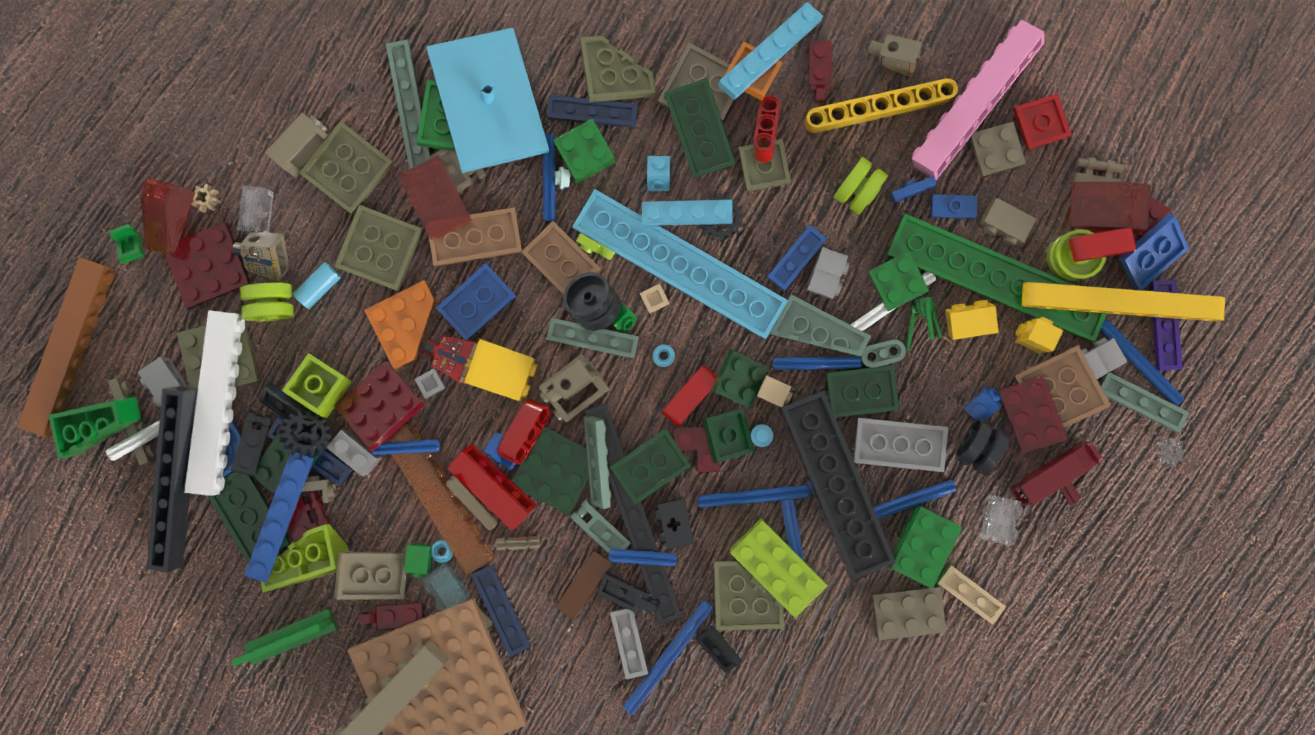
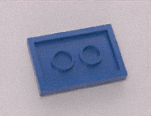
(1154, 252)
(476, 302)

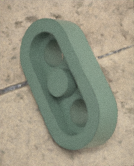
(882, 353)

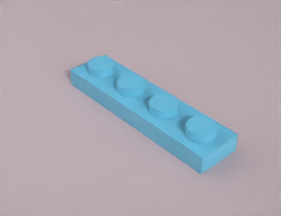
(687, 212)

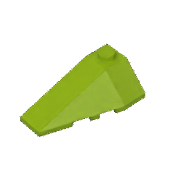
(307, 558)

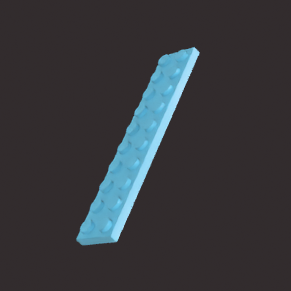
(680, 264)

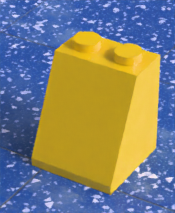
(501, 370)

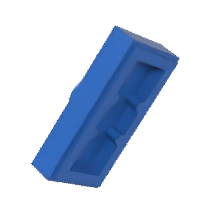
(912, 188)
(953, 206)

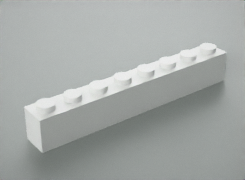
(214, 403)

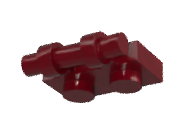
(302, 520)

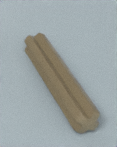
(471, 503)

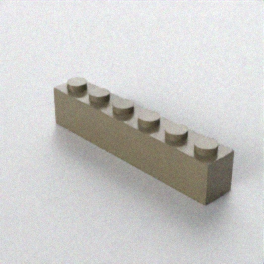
(396, 691)

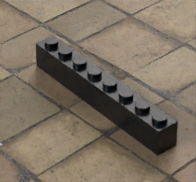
(169, 497)

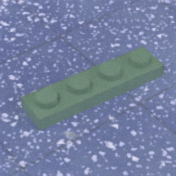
(600, 340)
(1143, 402)
(597, 461)

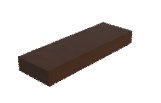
(583, 584)

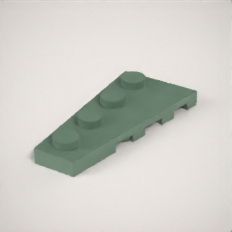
(813, 326)

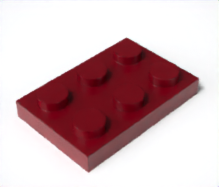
(1033, 414)

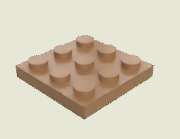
(1070, 384)

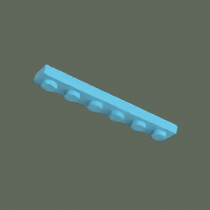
(770, 51)

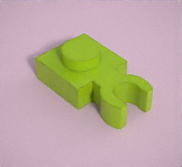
(590, 245)

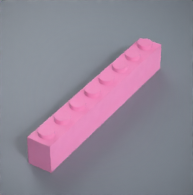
(978, 99)

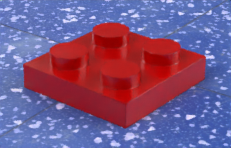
(1042, 122)

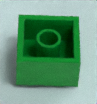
(584, 151)

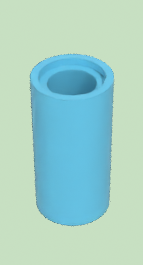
(316, 285)

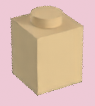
(774, 392)

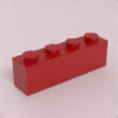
(491, 487)

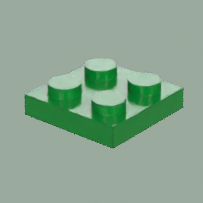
(898, 281)

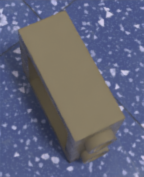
(298, 144)
(559, 411)

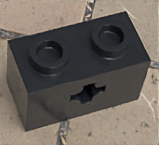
(682, 535)

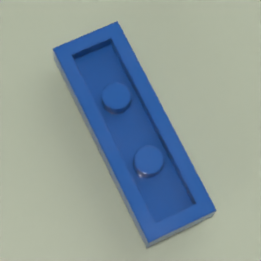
(796, 258)

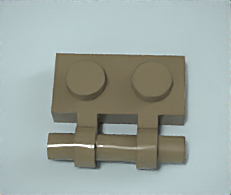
(1090, 164)
(460, 179)

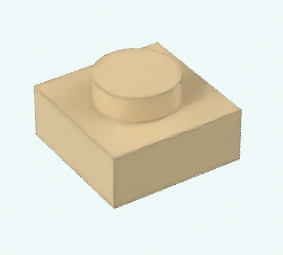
(654, 298)

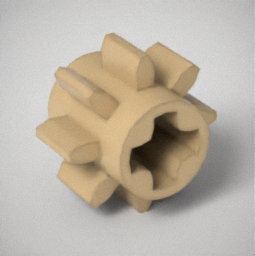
(211, 198)

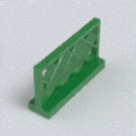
(288, 637)

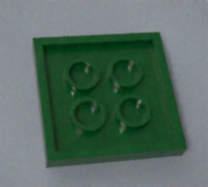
(554, 471)

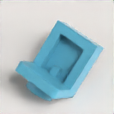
(658, 173)

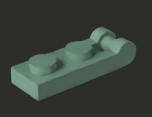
(600, 528)

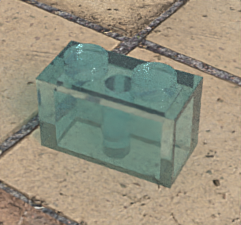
(446, 587)

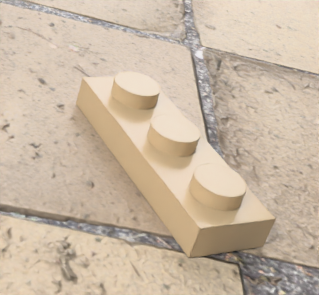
(971, 594)

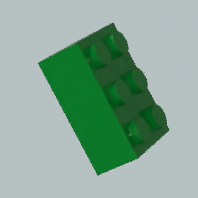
(924, 546)

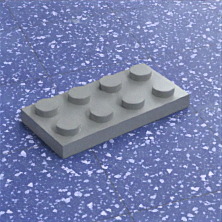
(900, 444)

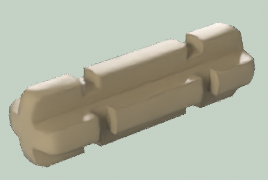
(516, 543)

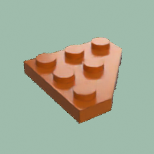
(402, 322)

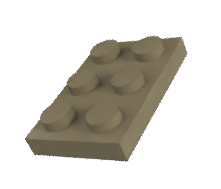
(370, 575)
(909, 613)

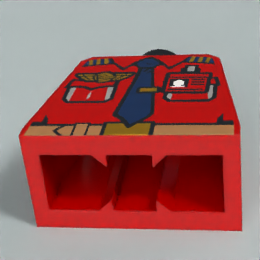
(452, 356)

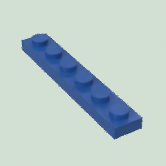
(279, 517)

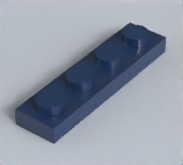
(601, 112)
(327, 464)
(501, 610)

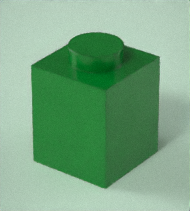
(418, 559)

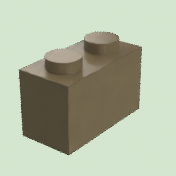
(1007, 222)

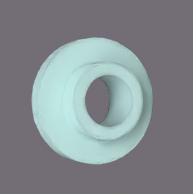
(562, 177)

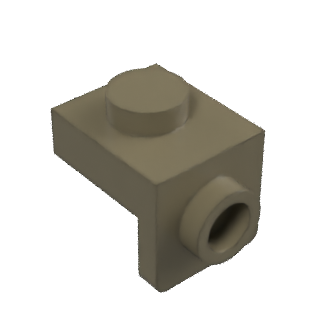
(327, 487)

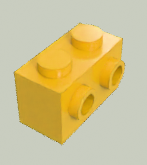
(971, 320)
(1038, 335)

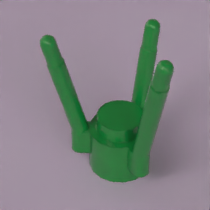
(924, 308)

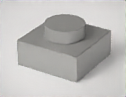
(430, 383)

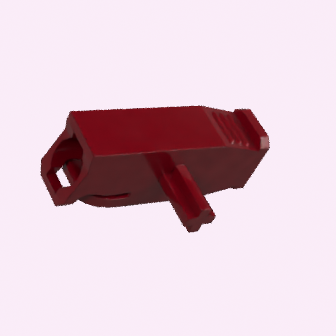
(1058, 475)

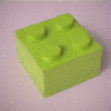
(317, 386)

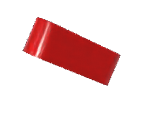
(763, 136)
(1102, 244)
(690, 396)
(524, 431)

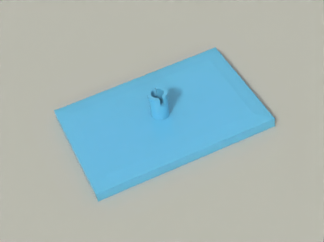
(487, 100)

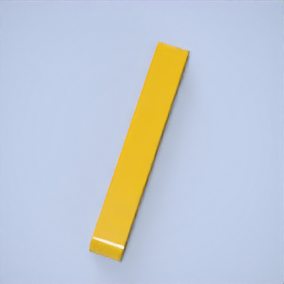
(889, 99)

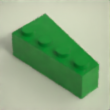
(88, 426)

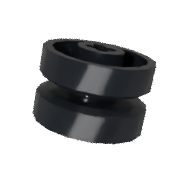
(592, 301)
(982, 446)

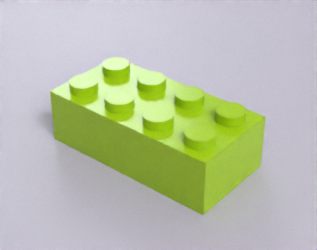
(778, 567)

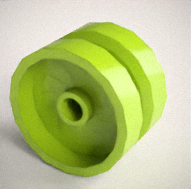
(863, 188)
(1061, 263)
(265, 302)

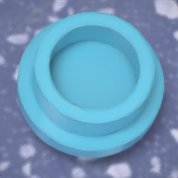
(761, 435)

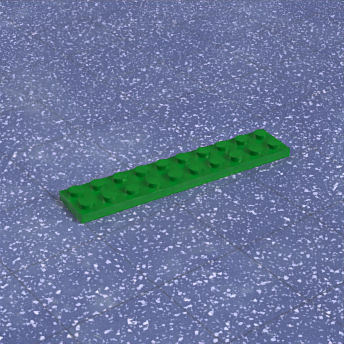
(985, 273)

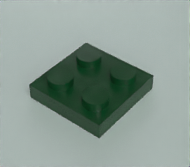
(740, 379)
(728, 435)

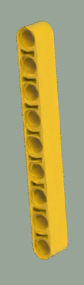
(1123, 301)

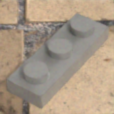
(629, 643)

